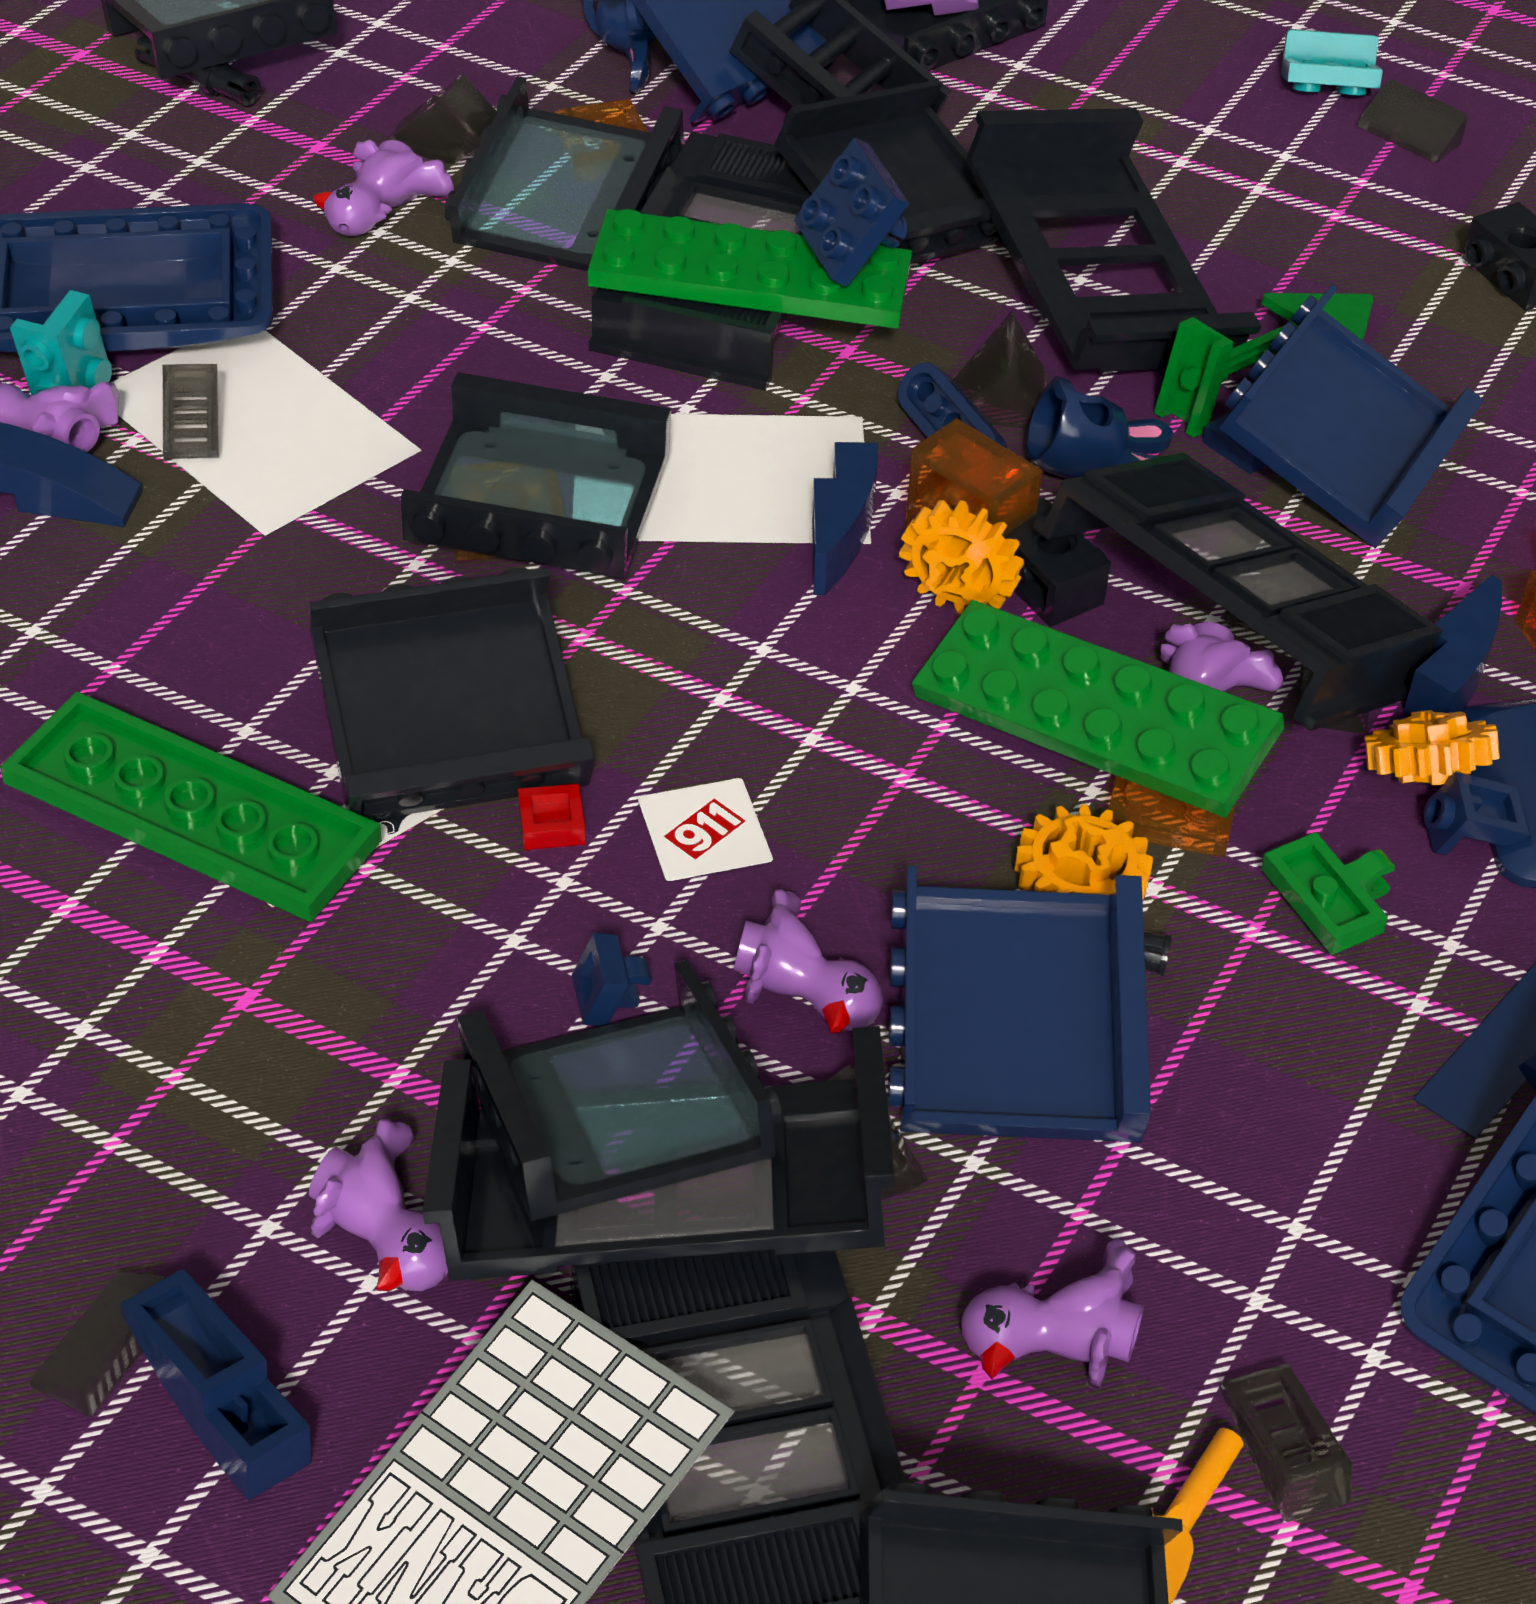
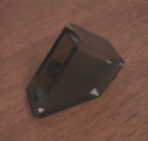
(447, 123)

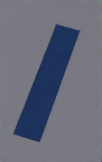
(1485, 1067)

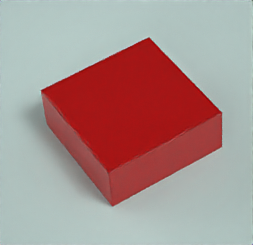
(551, 816)

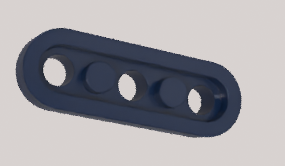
(937, 409)

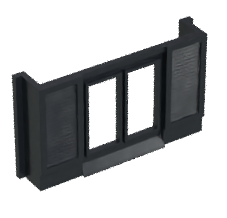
(1077, 167)

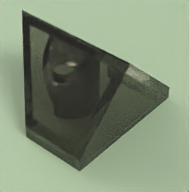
(1005, 376)

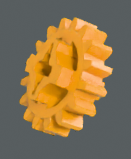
(961, 556)
(1432, 747)
(1081, 854)

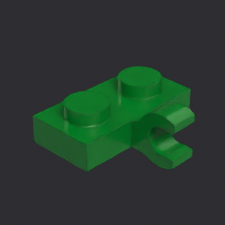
(1327, 894)

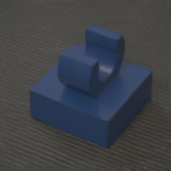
(607, 979)

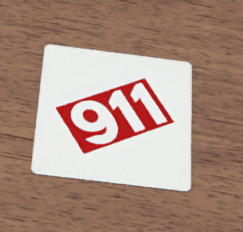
(704, 829)

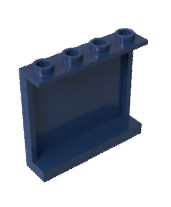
(699, 42)
(1344, 422)
(1020, 1012)

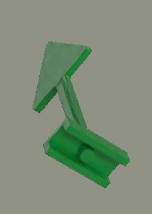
(1205, 357)

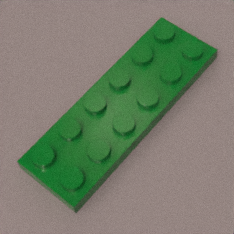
(743, 269)
(1100, 707)
(193, 805)

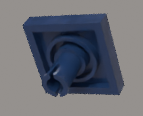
(853, 212)

